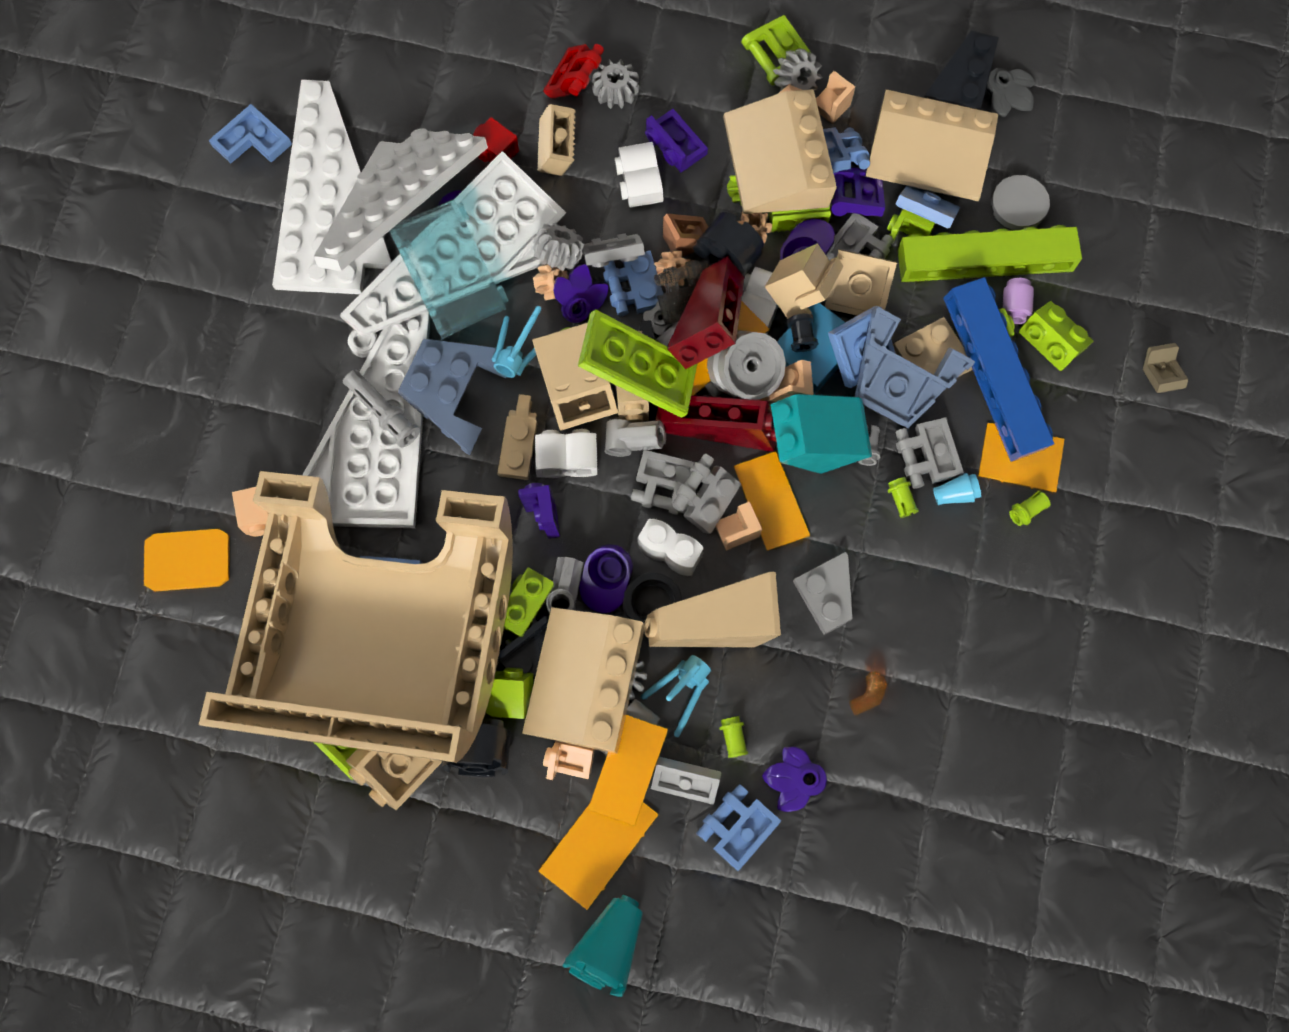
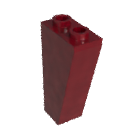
(710, 315)
(724, 421)

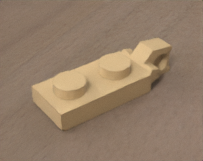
(518, 441)

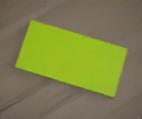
(636, 364)

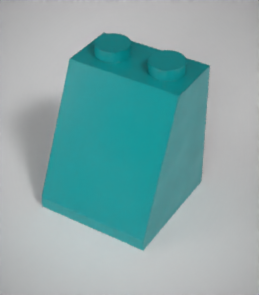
(820, 431)

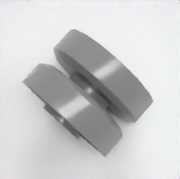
(749, 367)

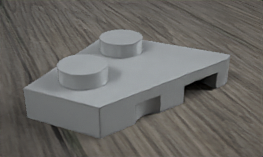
(828, 593)

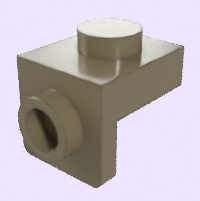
(1163, 369)

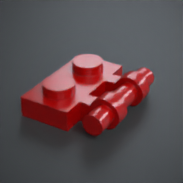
(574, 71)

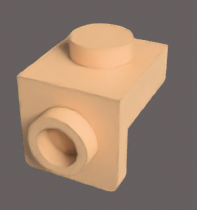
(568, 760)

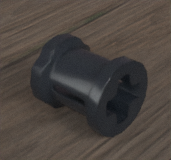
(802, 332)

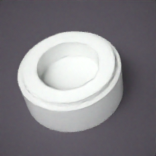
(361, 345)

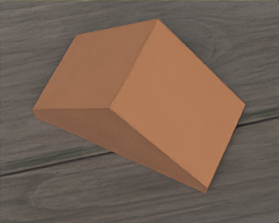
(682, 232)

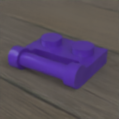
(866, 194)

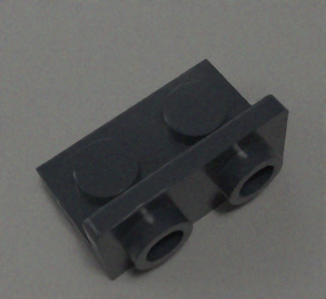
(526, 649)

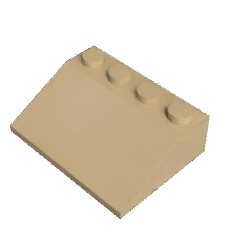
(932, 145)
(780, 154)
(584, 679)

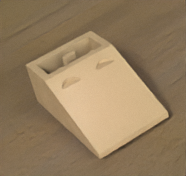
(574, 392)

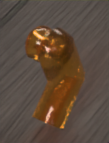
(873, 696)

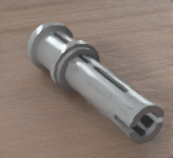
(389, 416)

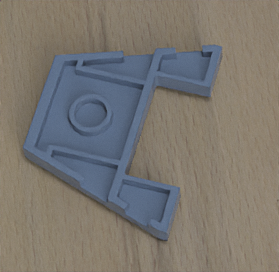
(439, 382)
(895, 384)

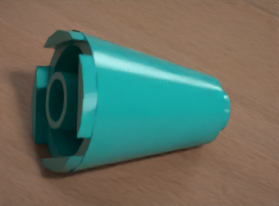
(608, 947)

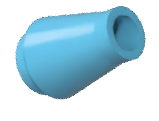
(959, 490)

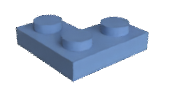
(249, 130)

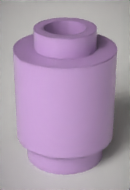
(1018, 299)

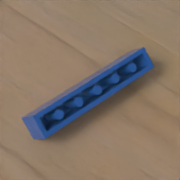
(998, 369)

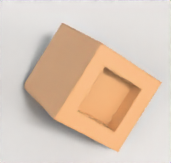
(835, 97)
(739, 527)

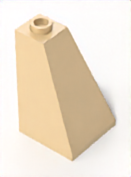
(726, 617)

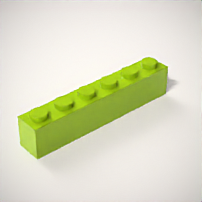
(989, 253)

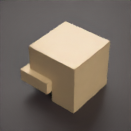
(803, 280)

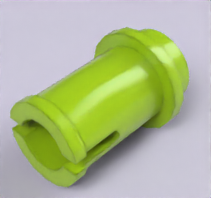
(903, 497)
(1032, 506)
(734, 736)

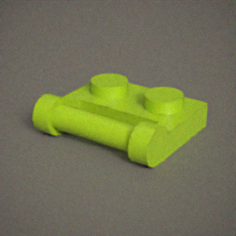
(780, 38)

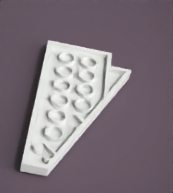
(317, 186)
(392, 187)
(504, 218)
(361, 465)

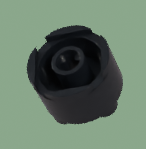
(730, 239)
(486, 753)

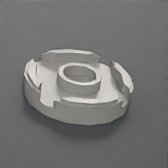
(1020, 202)

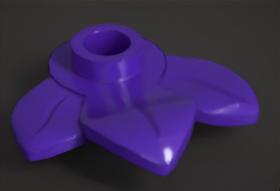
(579, 290)
(790, 779)

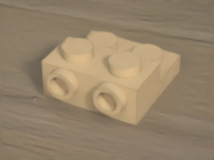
(390, 775)

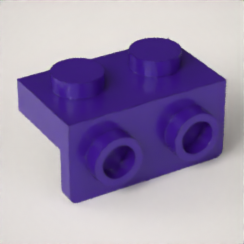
(675, 139)

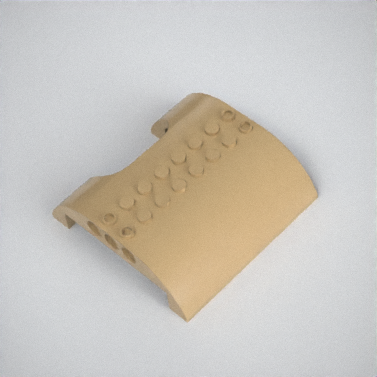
(363, 644)

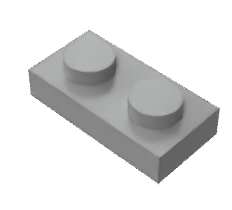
(686, 780)

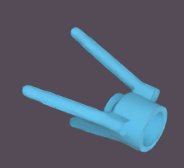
(509, 360)
(690, 673)

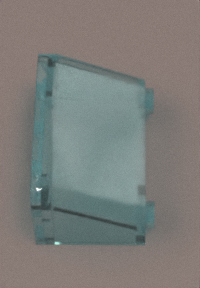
(448, 268)

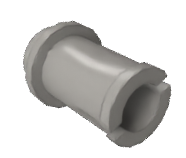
(874, 447)

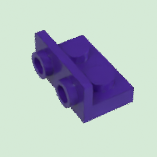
(540, 500)

